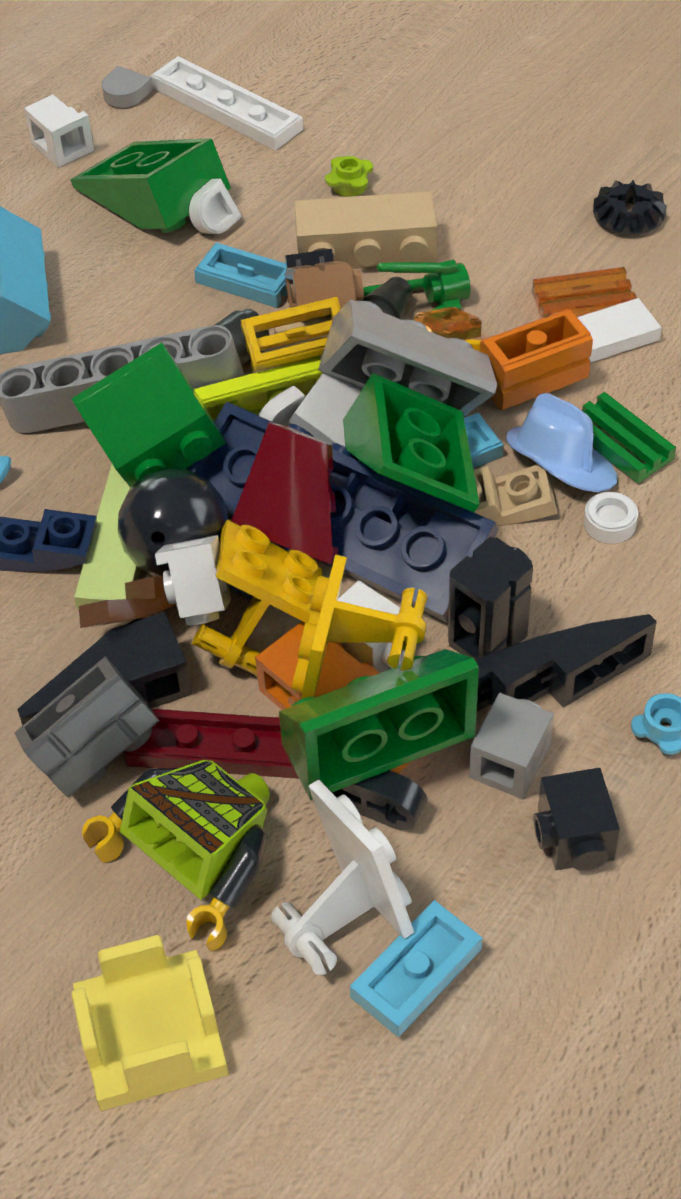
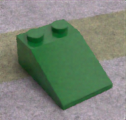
(153, 180)
(412, 441)

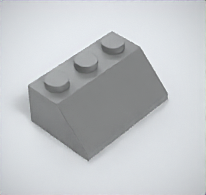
(407, 353)

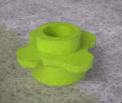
(349, 175)

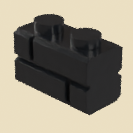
(489, 599)

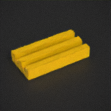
(284, 317)

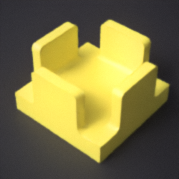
(147, 1023)

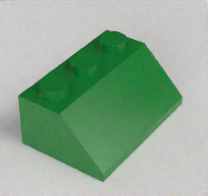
(382, 720)

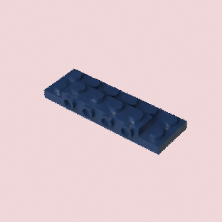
(383, 527)

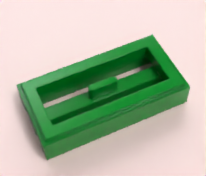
(627, 433)

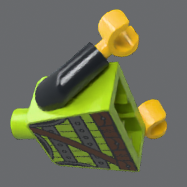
(197, 829)

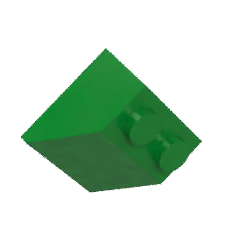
(149, 417)

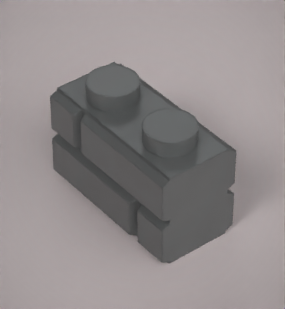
(87, 728)

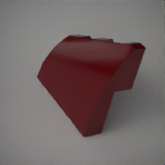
(291, 492)

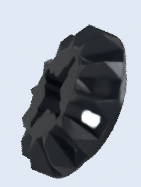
(645, 215)

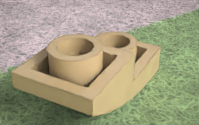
(515, 496)

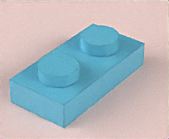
(416, 968)

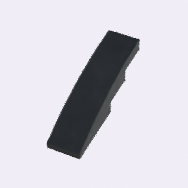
(565, 661)

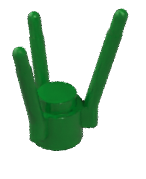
(445, 283)

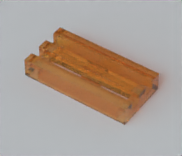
(582, 291)

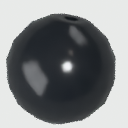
(168, 510)

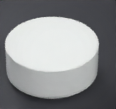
(610, 517)

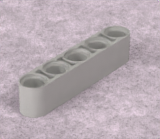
(41, 392)

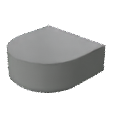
(125, 87)

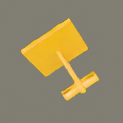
(267, 574)
(346, 622)

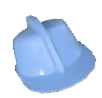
(562, 443)

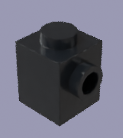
(576, 820)

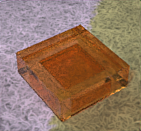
(451, 323)

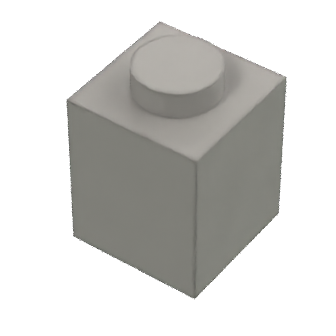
(511, 745)

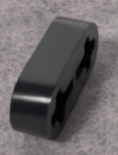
(387, 799)

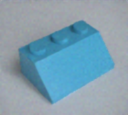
(22, 283)

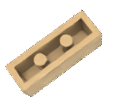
(369, 228)

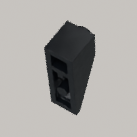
(141, 651)

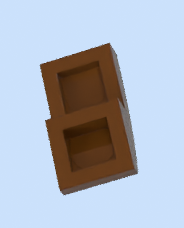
(142, 599)

